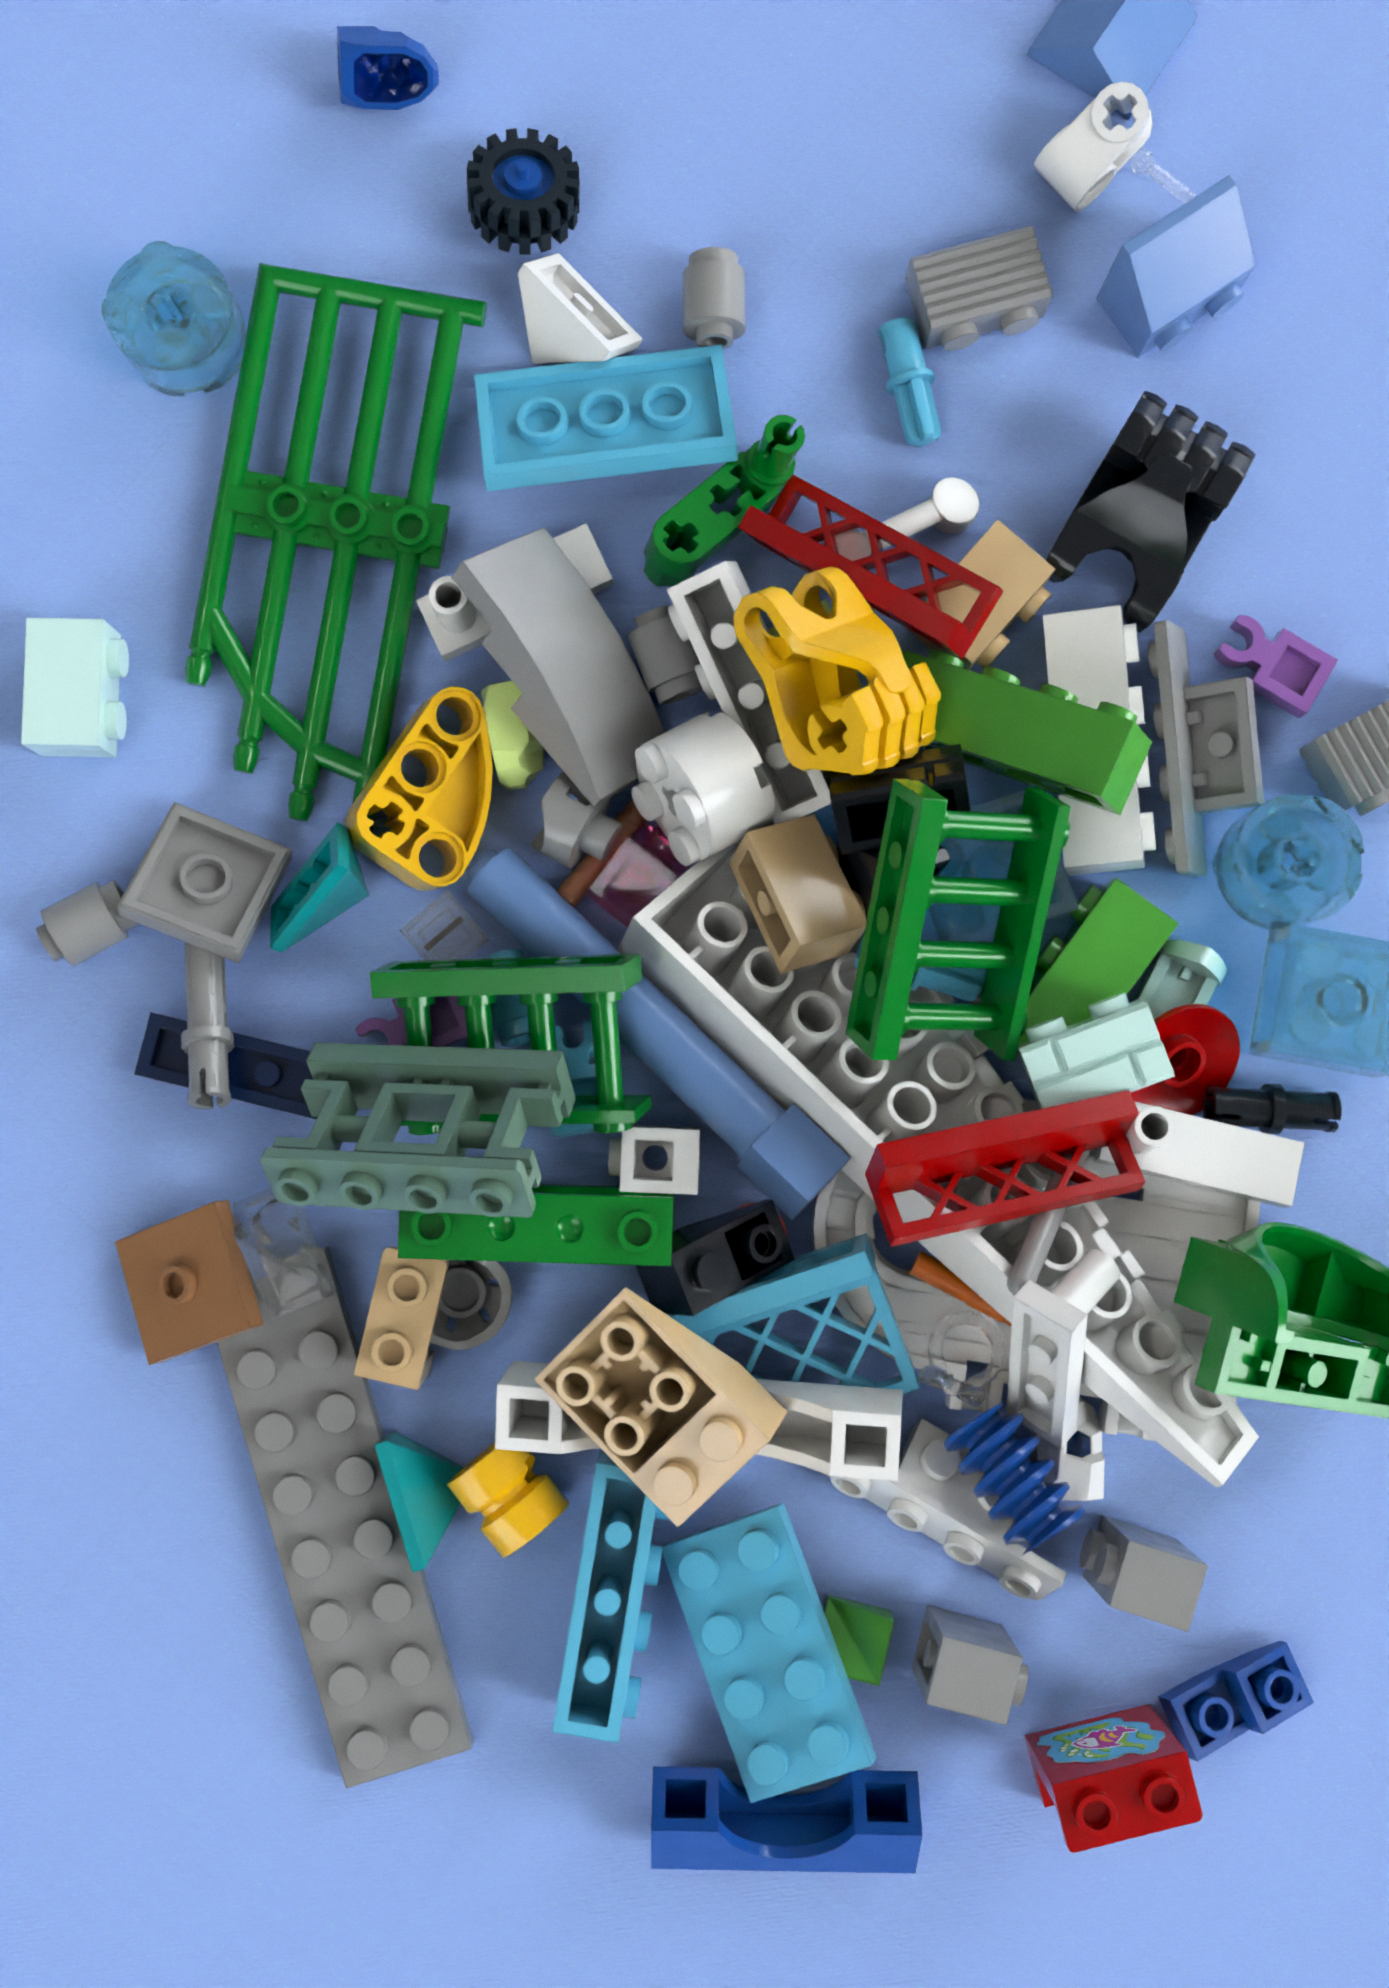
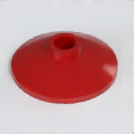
(1202, 1053)

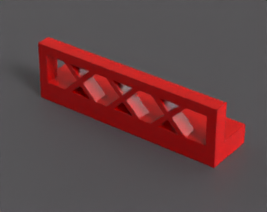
(884, 597)
(1000, 1144)

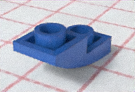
(1235, 1697)

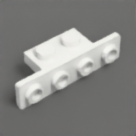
(942, 1505)

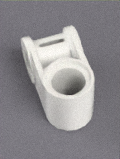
(1089, 152)

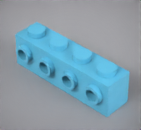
(606, 1608)

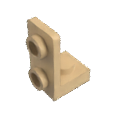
(401, 1320)

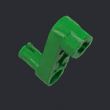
(694, 533)

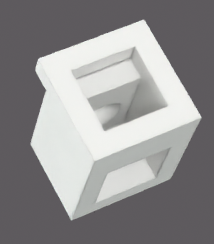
(676, 1177)

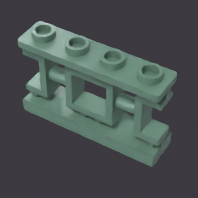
(425, 1086)

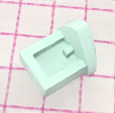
(1181, 976)

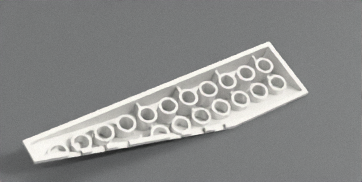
(792, 1040)

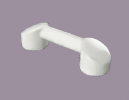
(951, 504)

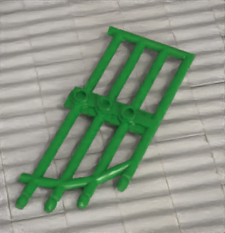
(327, 518)

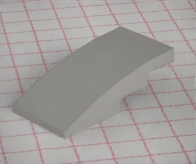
(566, 660)

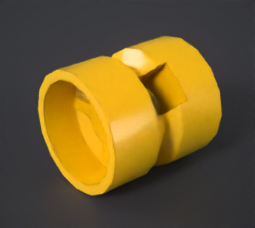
(509, 1497)

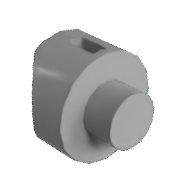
(574, 825)

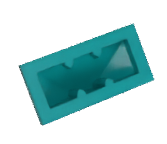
(319, 891)
(418, 1494)

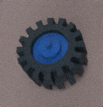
(523, 191)

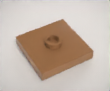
(188, 1282)

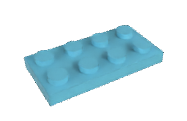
(605, 418)
(768, 1653)

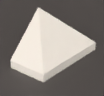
(568, 317)

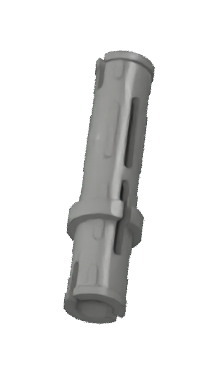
(207, 1034)

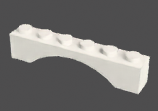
(826, 1425)

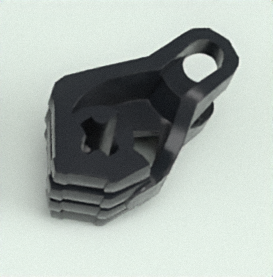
(1153, 501)

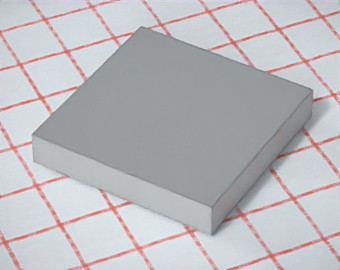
(205, 882)

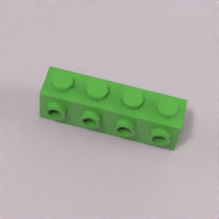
(1036, 734)

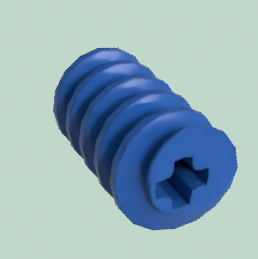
(1013, 1478)

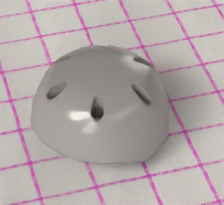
(462, 1298)

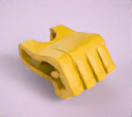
(814, 680)

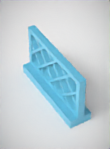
(797, 1285)

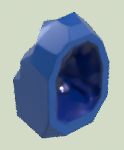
(383, 69)

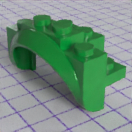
(1275, 1318)

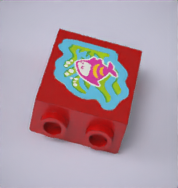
(1114, 1777)

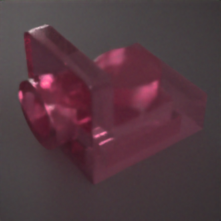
(636, 874)

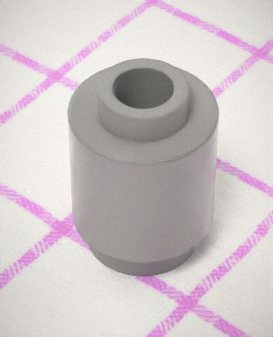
(714, 297)
(663, 657)
(84, 923)

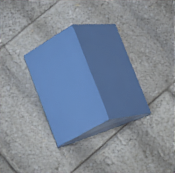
(1112, 41)

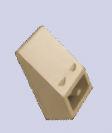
(661, 1403)

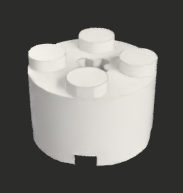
(702, 786)

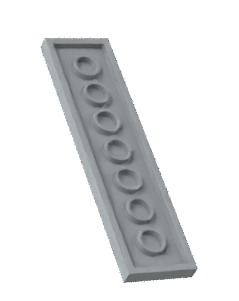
(339, 1542)

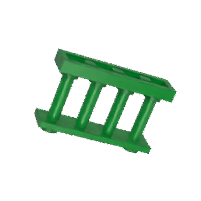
(906, 888)
(538, 985)
(566, 1227)

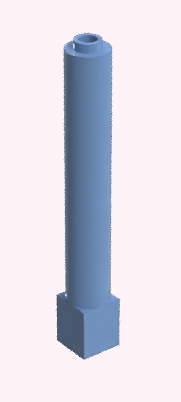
(778, 1147)

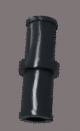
(1273, 1108)

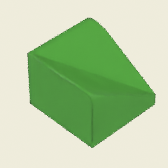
(861, 1636)

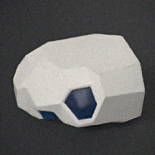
(1079, 1460)

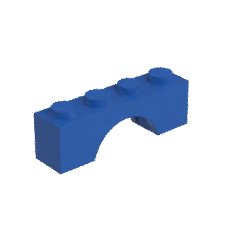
(853, 1826)

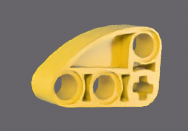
(446, 810)

